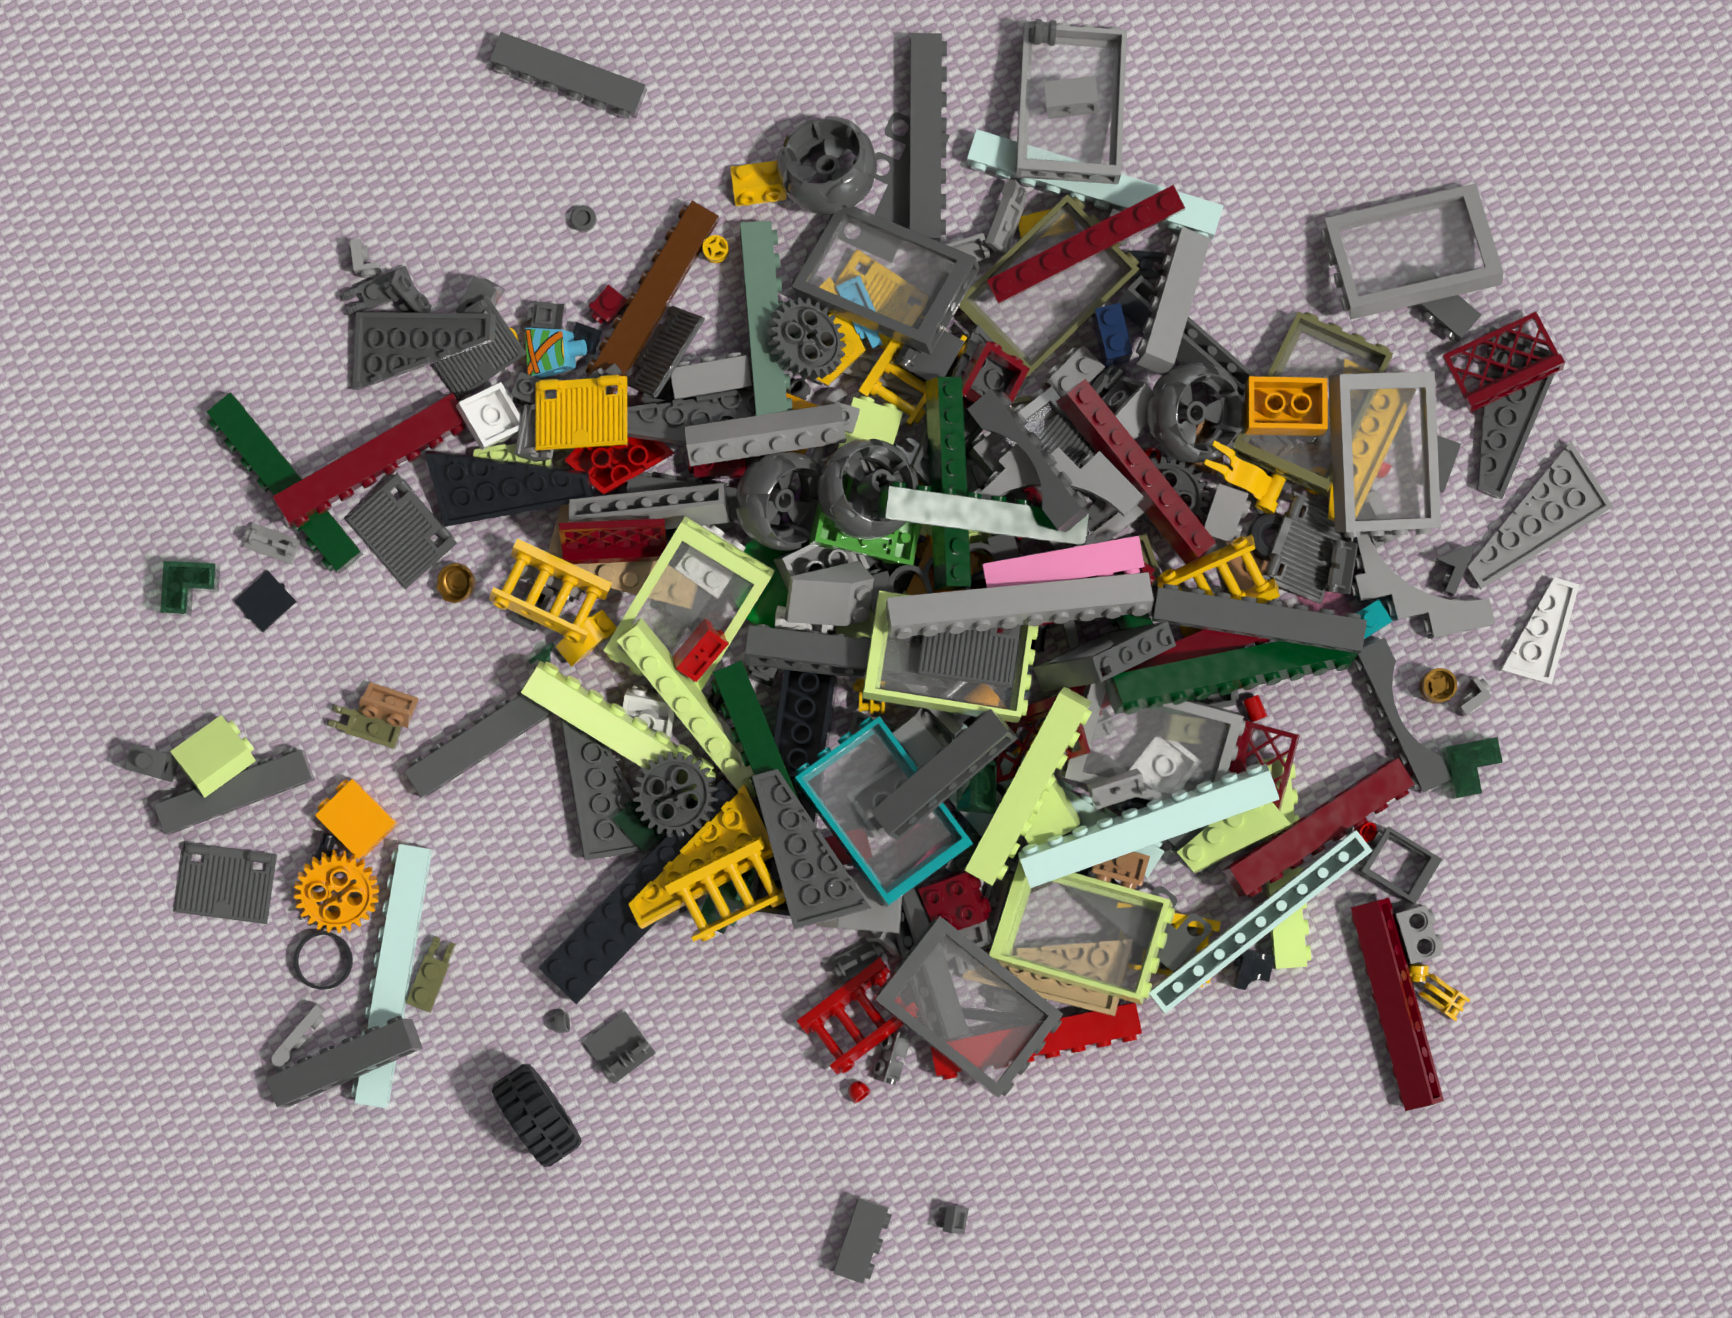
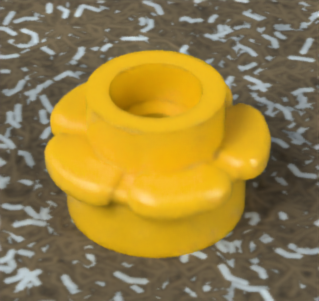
(1419, 972)

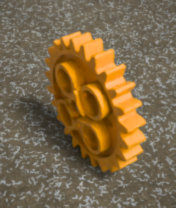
(322, 874)

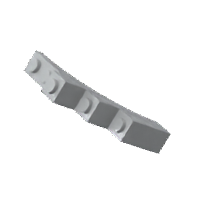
(1095, 477)
(1442, 615)

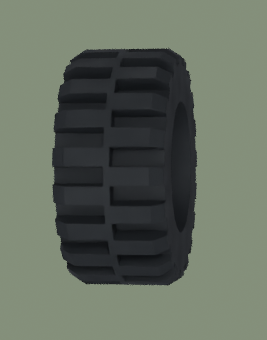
(536, 1115)

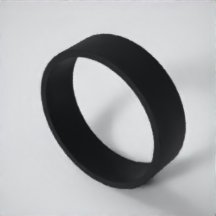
(296, 960)

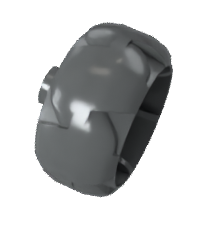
(838, 186)
(1174, 406)
(761, 499)
(855, 517)

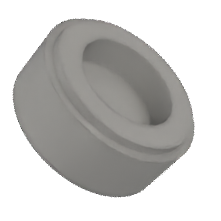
(837, 395)

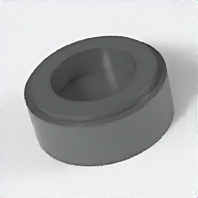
(583, 218)

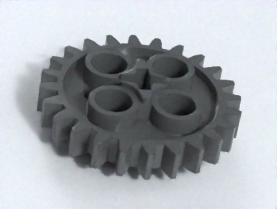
(801, 341)
(1187, 483)
(667, 772)

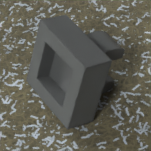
(954, 1220)

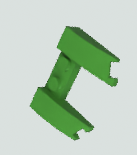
(894, 549)

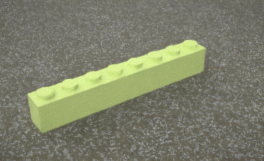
(686, 702)
(604, 721)
(1028, 786)
(1288, 936)

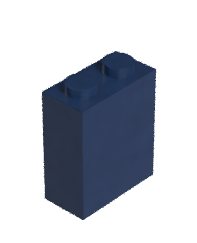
(1112, 335)

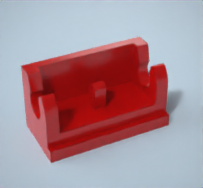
(700, 650)

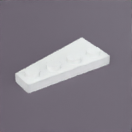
(1541, 641)

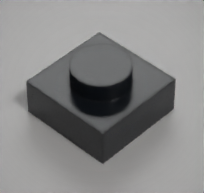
(589, 334)

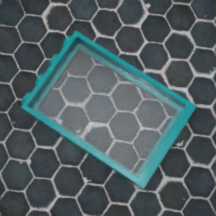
(846, 789)

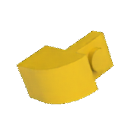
(599, 628)

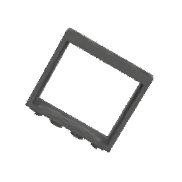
(1112, 650)

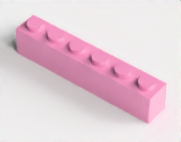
(1068, 564)

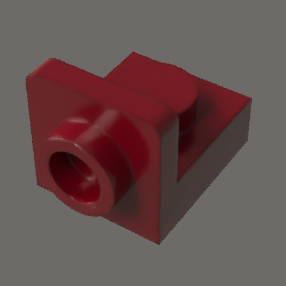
(607, 305)

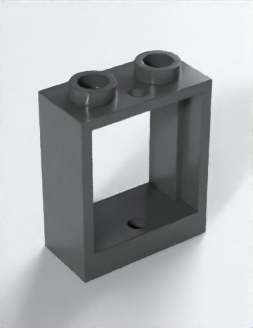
(1421, 880)

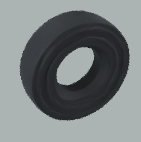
(1256, 529)

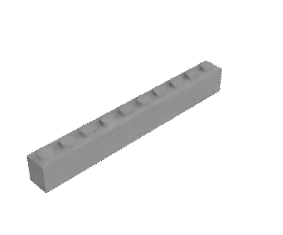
(1019, 605)

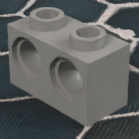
(1411, 936)

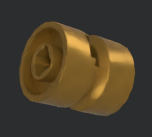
(1438, 685)

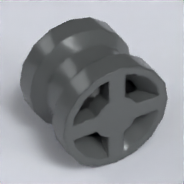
(1045, 32)

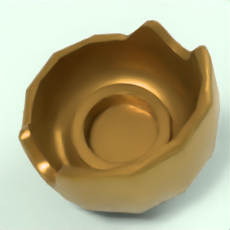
(455, 582)

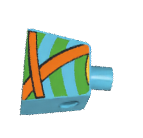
(551, 351)

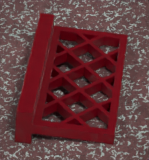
(1508, 383)
(608, 548)
(1034, 714)
(1245, 741)

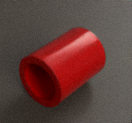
(1254, 708)

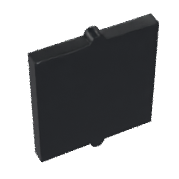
(265, 601)

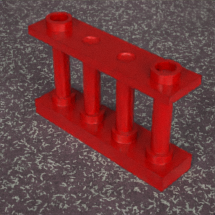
(835, 1006)

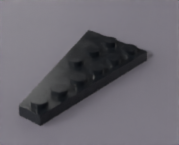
(490, 488)

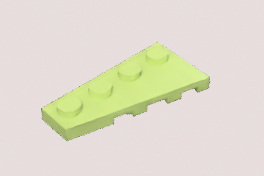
(1232, 835)

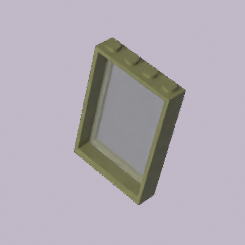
(1051, 312)
(1311, 351)

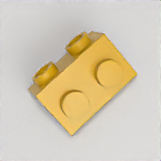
(757, 183)

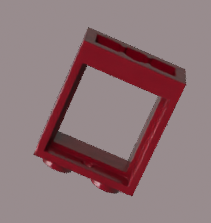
(996, 353)

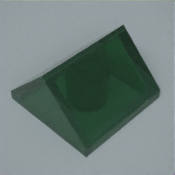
(979, 792)

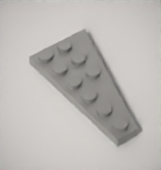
(1554, 508)

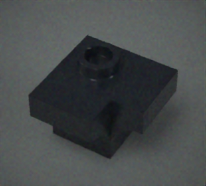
(1252, 967)

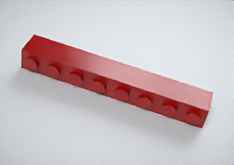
(1072, 1034)

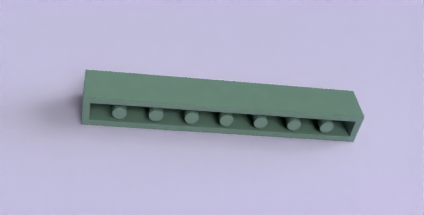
(761, 301)

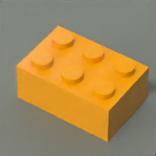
(1286, 406)

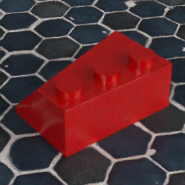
(617, 464)

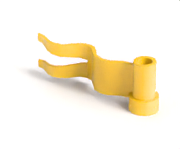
(1250, 478)

